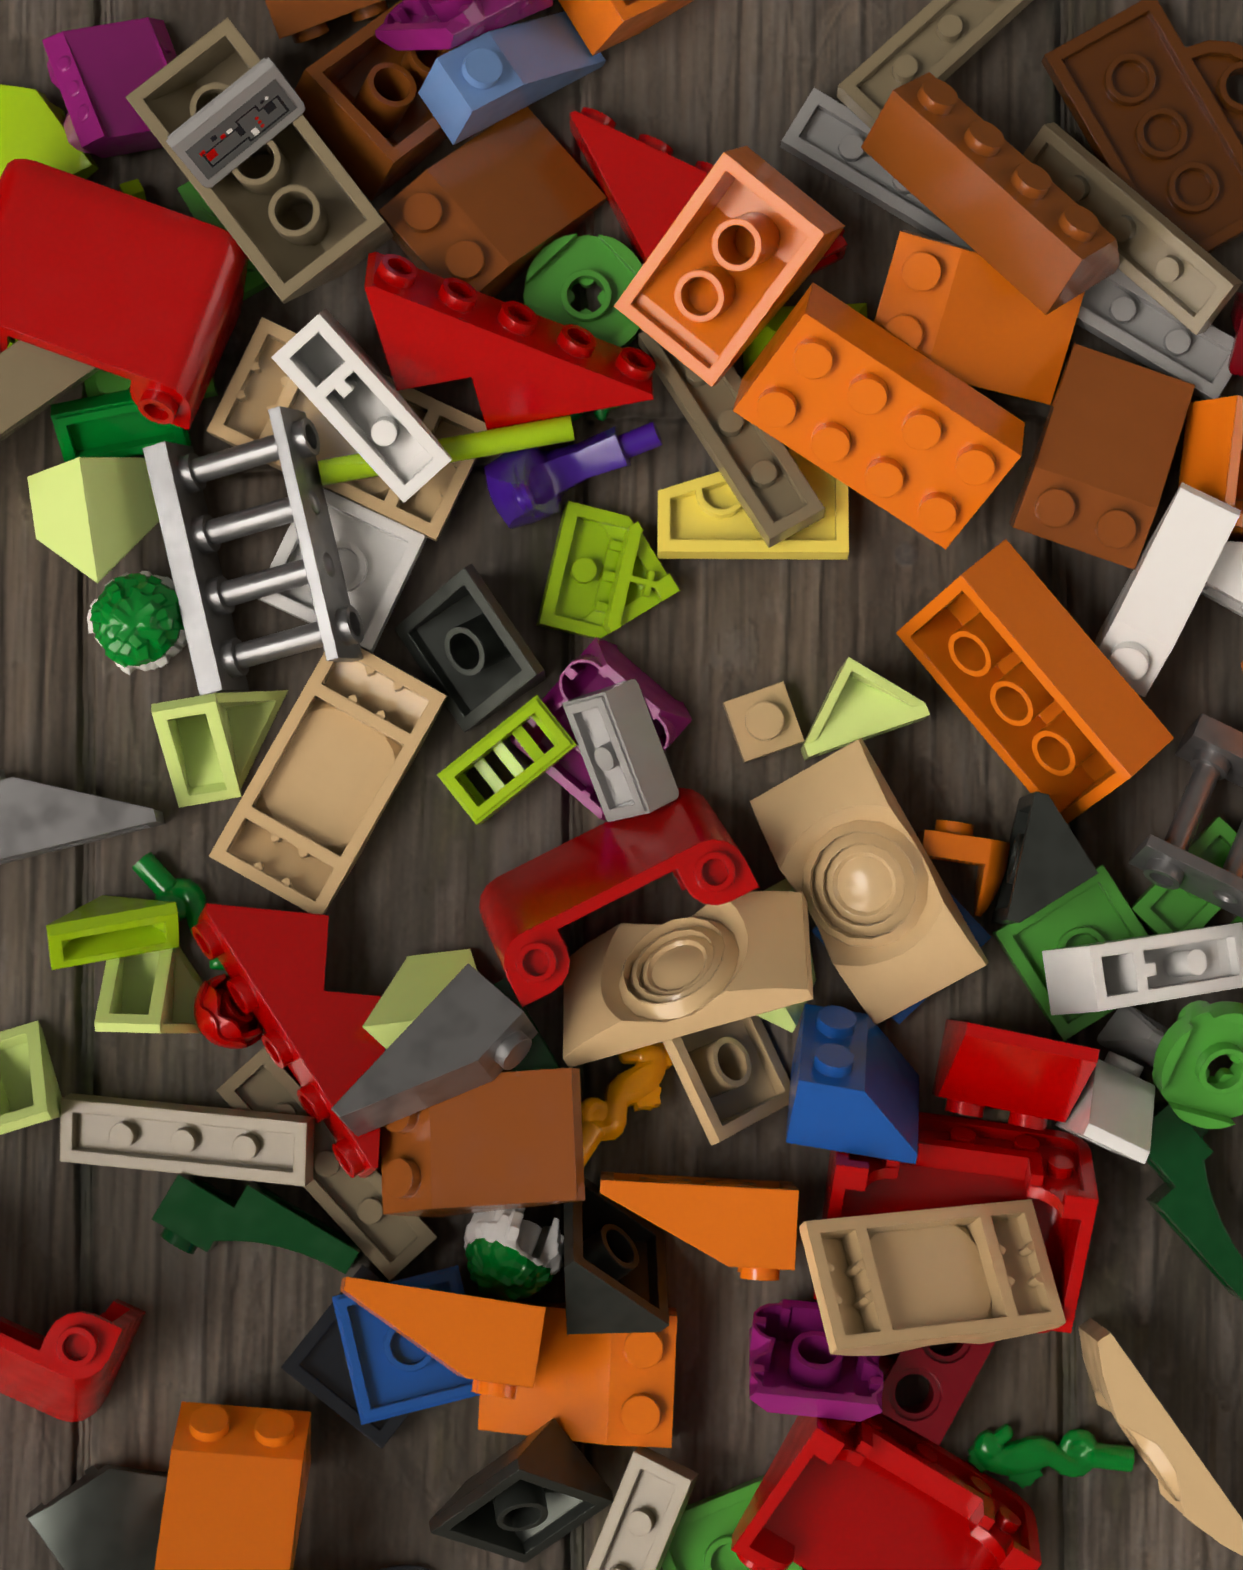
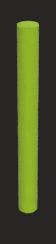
(463, 447)

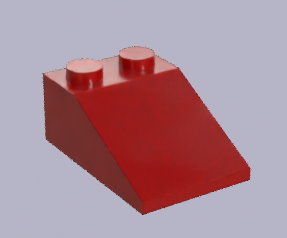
(1010, 1073)

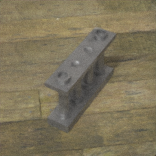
(195, 537)
(1214, 755)

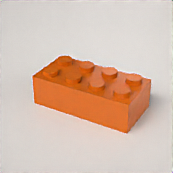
(880, 416)
(1034, 683)

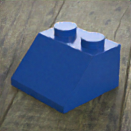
(851, 1088)

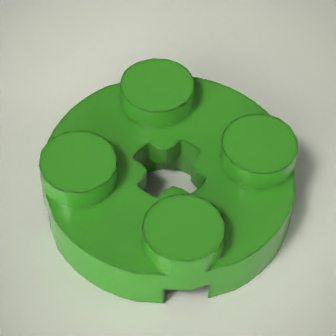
(586, 262)
(1183, 1062)

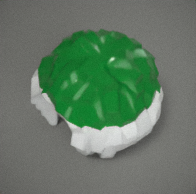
(138, 621)
(512, 1254)

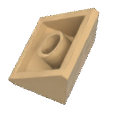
(730, 1076)

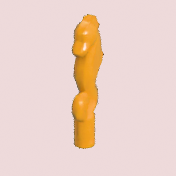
(633, 1087)

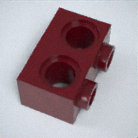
(949, 1379)

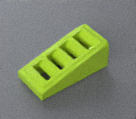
(466, 793)

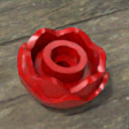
(222, 1019)

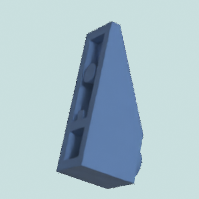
(504, 73)

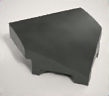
(105, 1520)

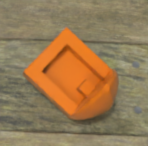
(956, 843)

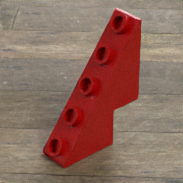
(646, 182)
(517, 359)
(280, 977)

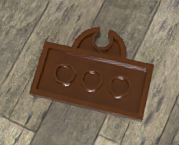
(1160, 116)

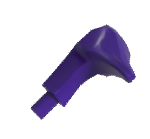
(532, 481)

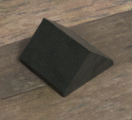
(470, 649)
(1042, 861)
(612, 1268)
(525, 1498)

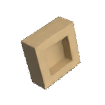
(763, 722)

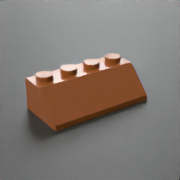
(990, 194)

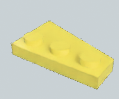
(708, 522)

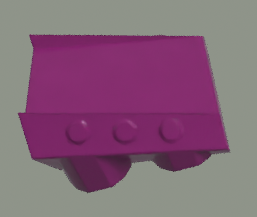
(450, 22)
(95, 74)
(595, 669)
(797, 1374)

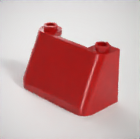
(117, 285)
(598, 867)
(980, 1164)
(71, 1366)
(880, 1502)

